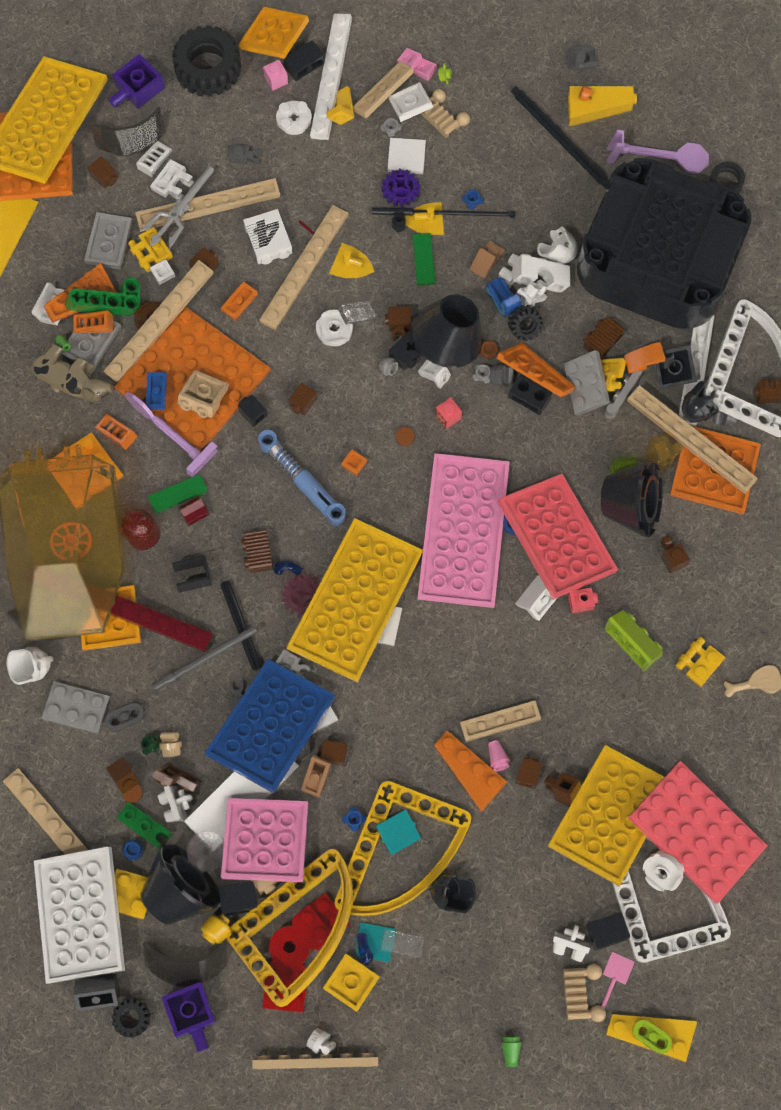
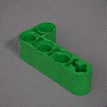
(80, 299)

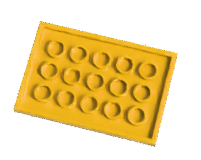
(597, 822)

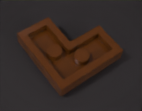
(169, 774)

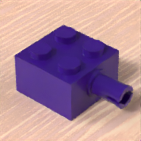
(136, 82)
(190, 1013)

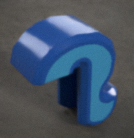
(503, 297)

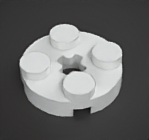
(289, 108)
(331, 337)
(664, 861)

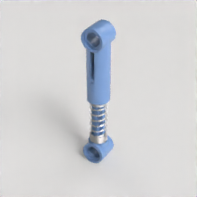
(303, 479)

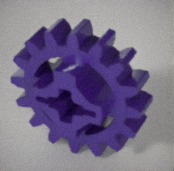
(400, 195)

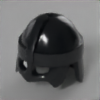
(696, 407)
(453, 893)

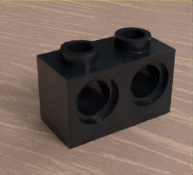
(527, 398)

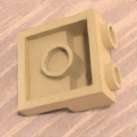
(202, 394)

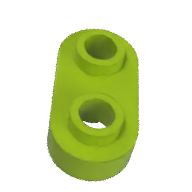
(651, 1037)

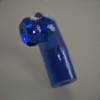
(288, 565)
(365, 952)

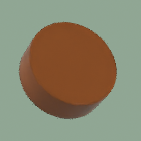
(489, 349)
(404, 436)
(133, 795)

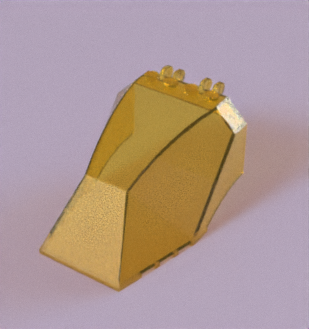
(62, 542)

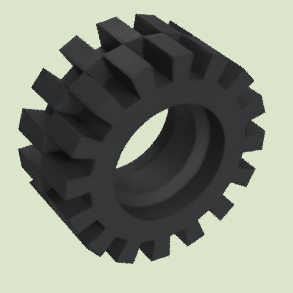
(532, 329)
(118, 1015)

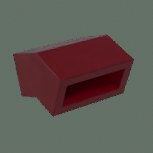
(193, 511)

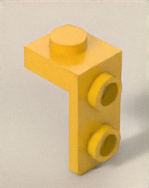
(344, 109)

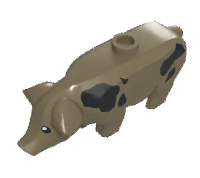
(71, 379)

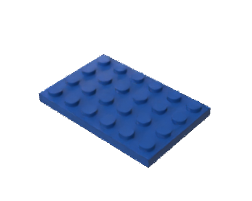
(270, 725)

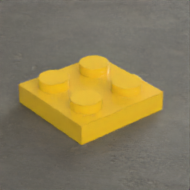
(128, 893)
(351, 982)

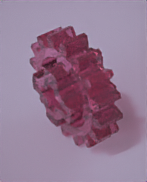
(293, 594)

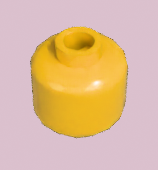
(215, 929)

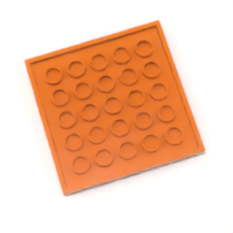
(190, 346)

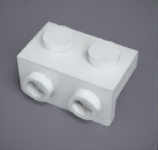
(47, 294)

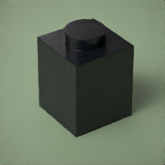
(252, 410)

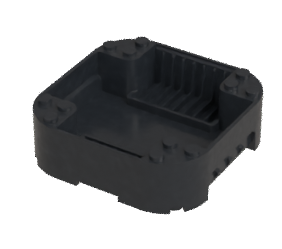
(663, 243)

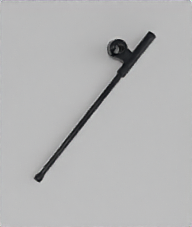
(399, 220)

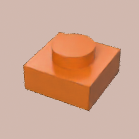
(354, 462)

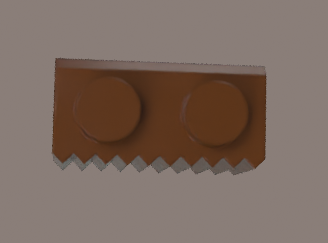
(604, 336)
(258, 551)

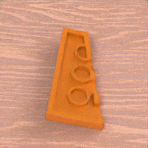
(93, 280)
(534, 367)
(474, 774)

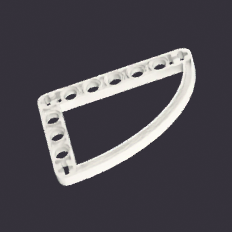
(723, 375)
(671, 940)

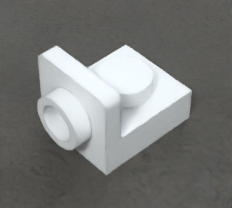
(434, 372)

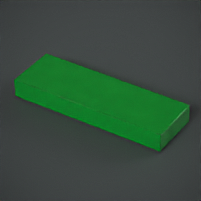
(423, 259)
(177, 494)

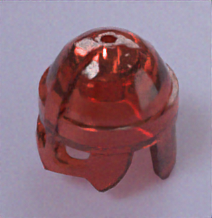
(140, 529)

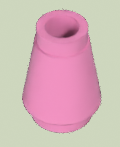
(498, 757)

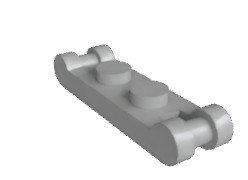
(621, 396)

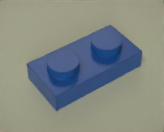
(156, 390)

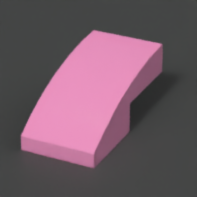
(421, 67)

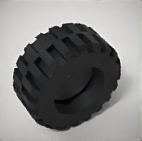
(206, 80)

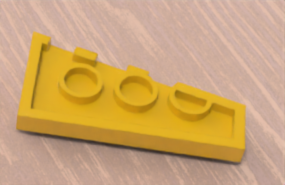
(680, 1032)

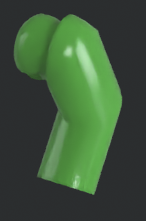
(62, 343)

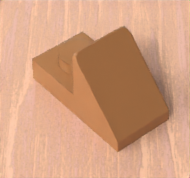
(486, 259)
(316, 776)

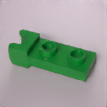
(143, 825)

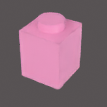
(275, 75)

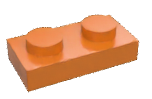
(239, 301)

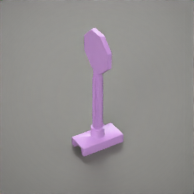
(690, 157)
(200, 458)

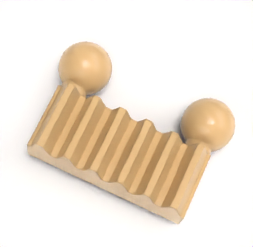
(440, 118)
(576, 993)

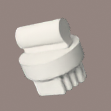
(320, 1042)

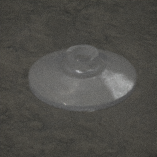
(214, 844)

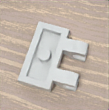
(168, 178)

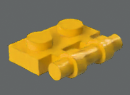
(156, 252)
(613, 369)
(705, 665)

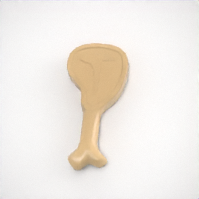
(765, 678)

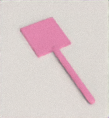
(619, 970)

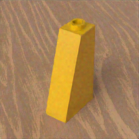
(604, 103)

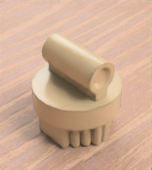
(170, 744)

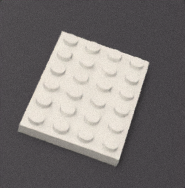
(79, 915)

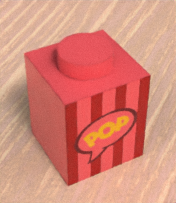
(448, 413)

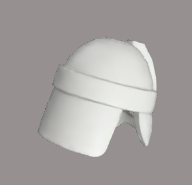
(562, 249)
(28, 665)

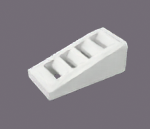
(151, 170)

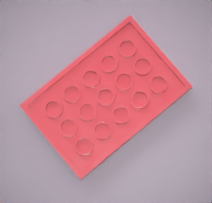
(557, 536)
(698, 831)

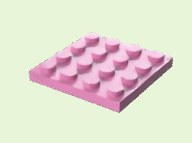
(265, 840)

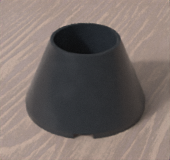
(442, 341)
(634, 497)
(177, 888)

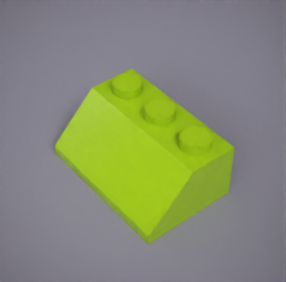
(633, 639)

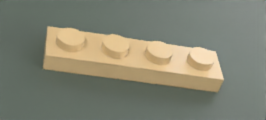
(383, 89)
(500, 721)

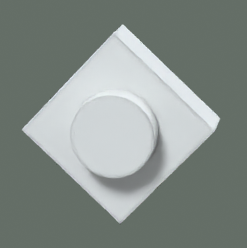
(162, 272)

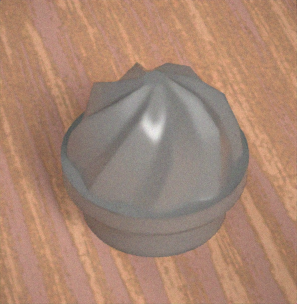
(388, 366)

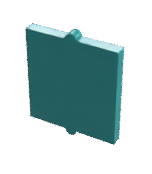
(398, 832)
(374, 938)

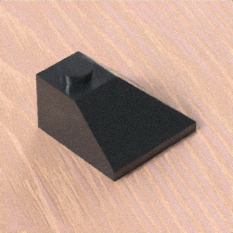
(677, 367)

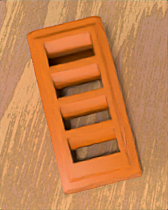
(105, 322)
(126, 437)

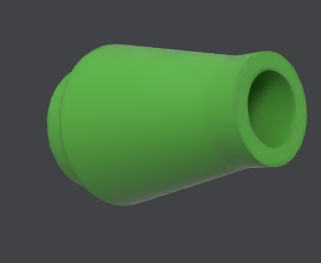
(511, 1048)

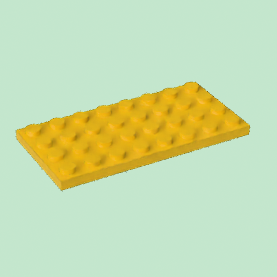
(47, 117)
(355, 600)

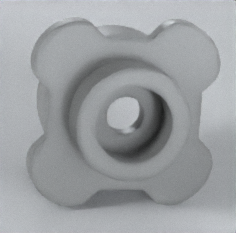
(391, 122)
(479, 369)

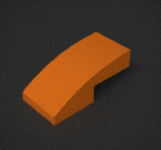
(642, 357)

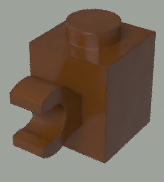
(398, 320)
(768, 391)
(673, 556)
(564, 788)

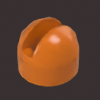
(584, 93)

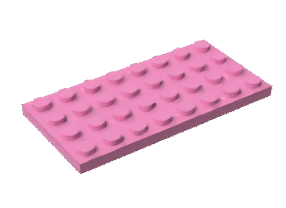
(463, 531)

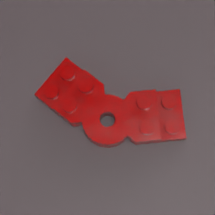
(308, 932)

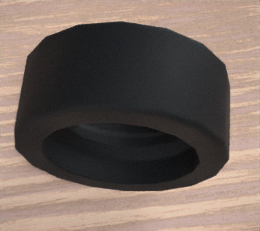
(732, 168)

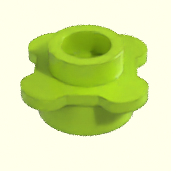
(445, 73)

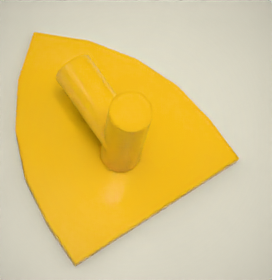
(426, 221)
(351, 263)

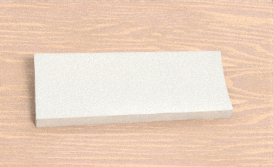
(213, 811)

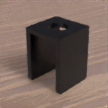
(188, 564)
(237, 898)
(608, 931)

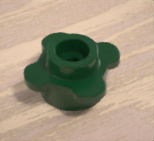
(150, 743)

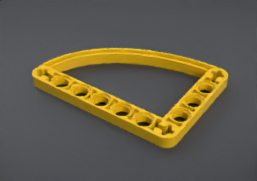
(373, 838)
(278, 907)

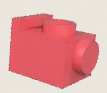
(577, 604)

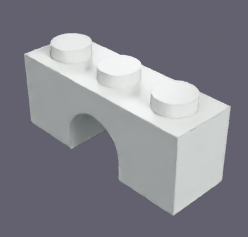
(528, 268)

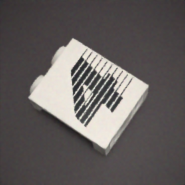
(268, 236)

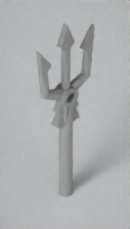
(177, 211)

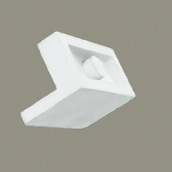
(536, 599)

